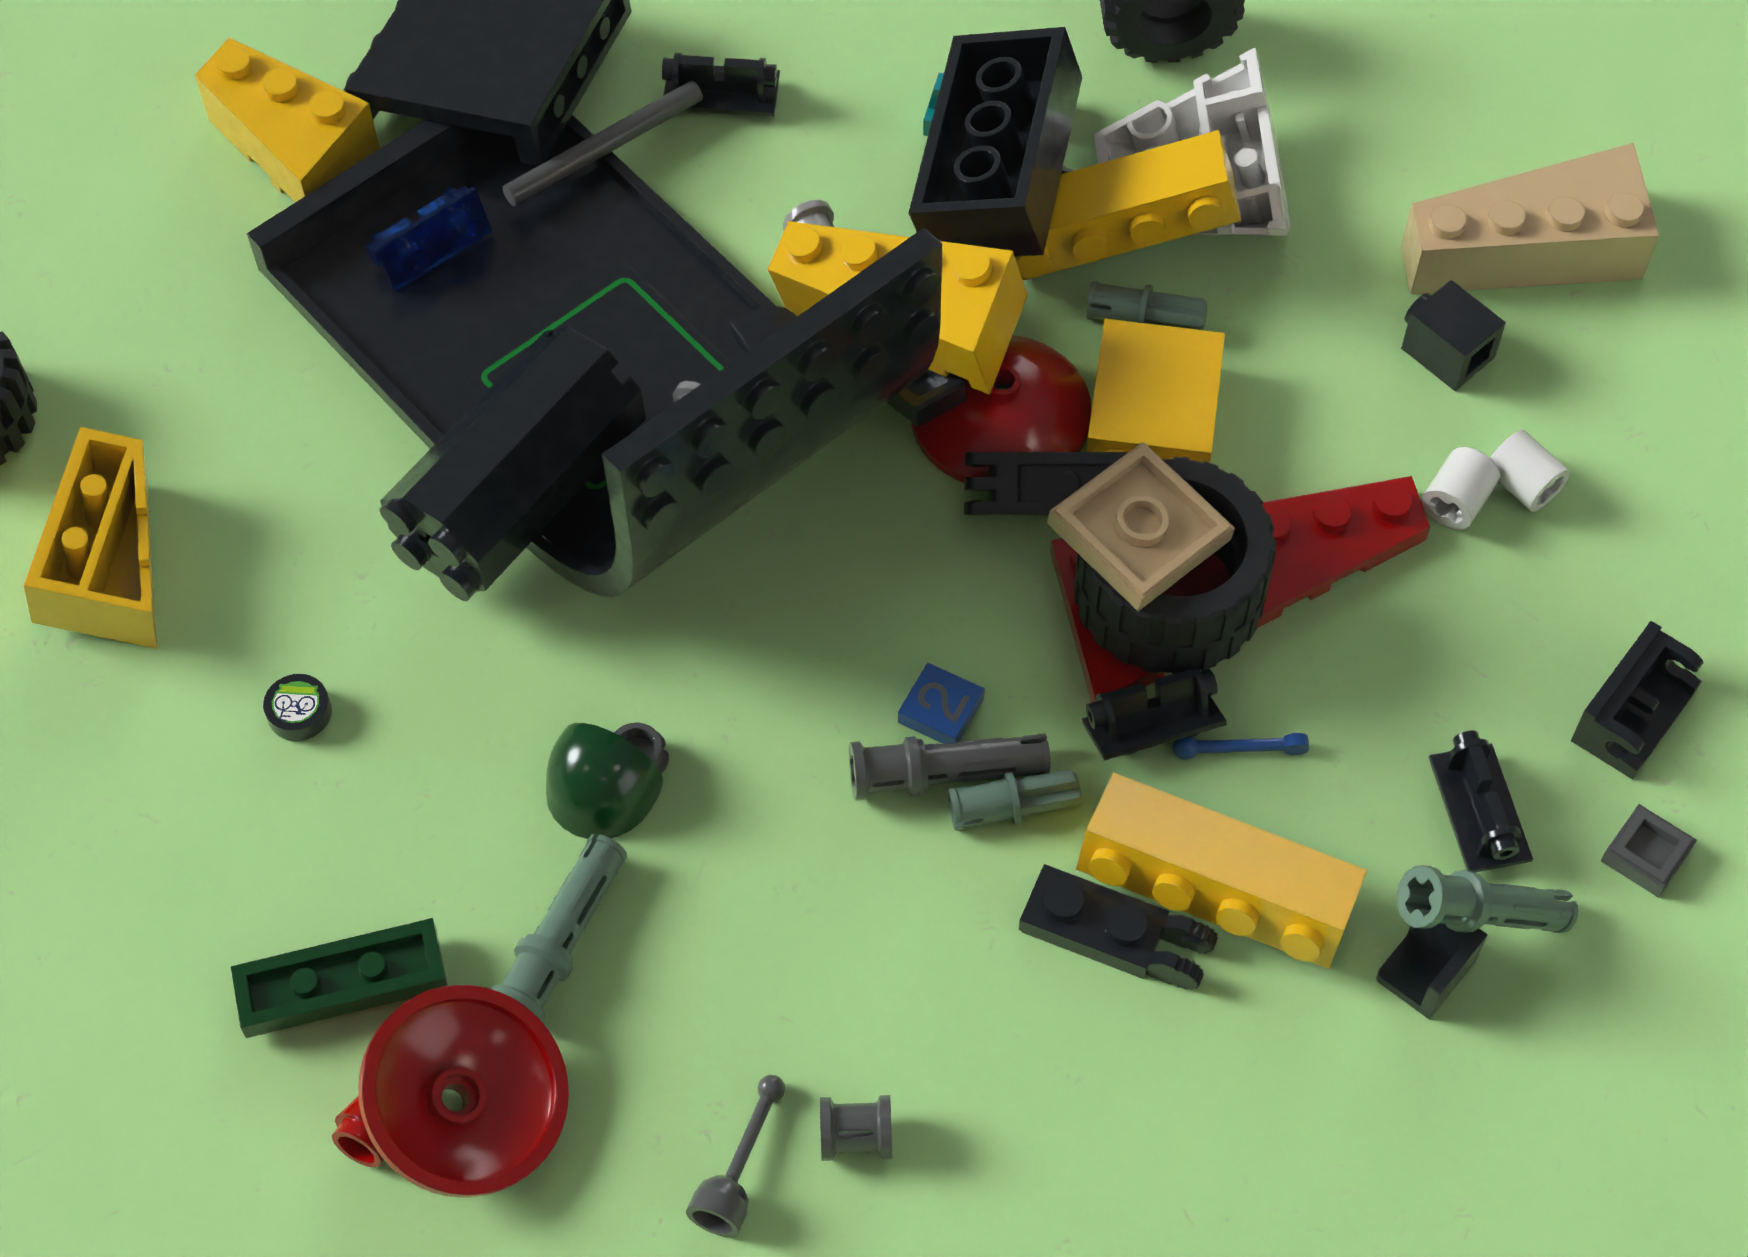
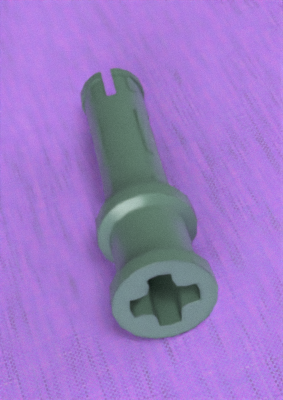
(1468, 902)
(545, 955)

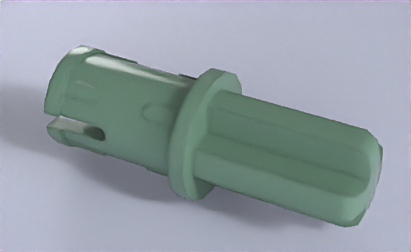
(1145, 306)
(1013, 798)

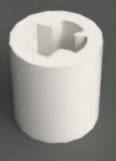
(1529, 470)
(1460, 488)

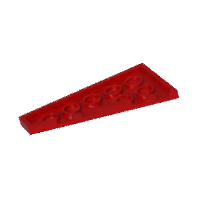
(1316, 545)

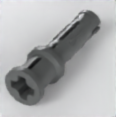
(917, 764)

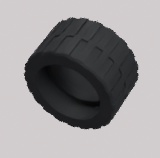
(1199, 628)

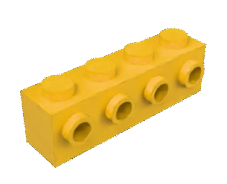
(1138, 203)
(1220, 870)

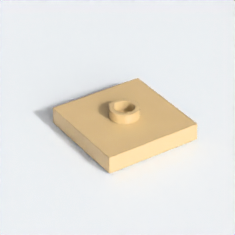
(1140, 526)

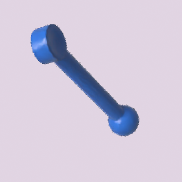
(1291, 744)

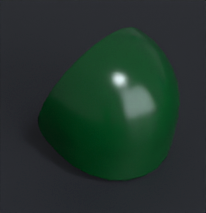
(599, 782)

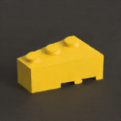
(285, 118)
(96, 545)

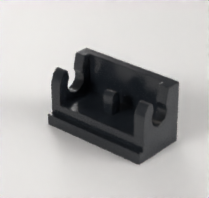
(1639, 701)

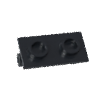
(735, 88)
(1129, 722)
(1479, 804)

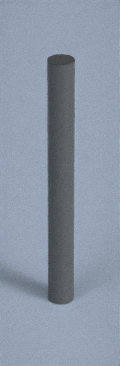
(602, 143)

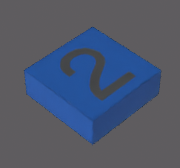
(941, 705)

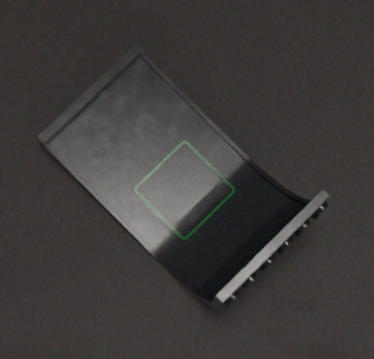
(631, 278)

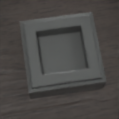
(1648, 850)

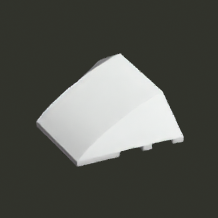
(1241, 112)

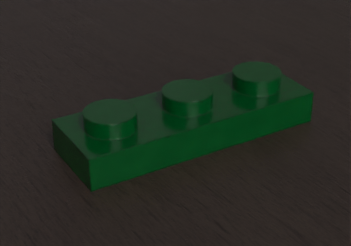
(338, 978)

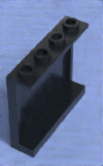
(490, 64)

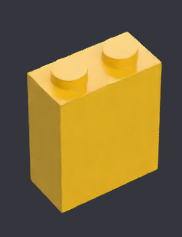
(1156, 390)

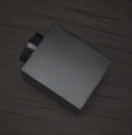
(1452, 334)

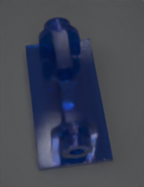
(441, 232)

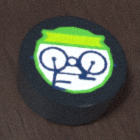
(297, 707)

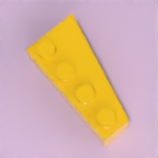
(978, 291)

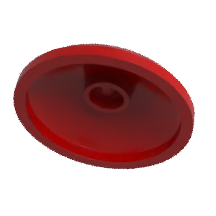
(1038, 413)
(497, 1063)

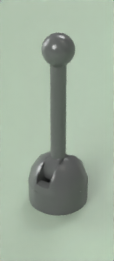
(721, 1201)

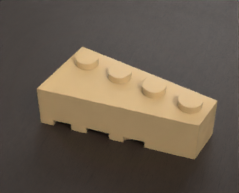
(1536, 228)

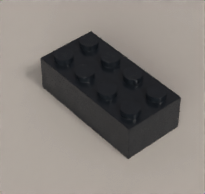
(998, 140)

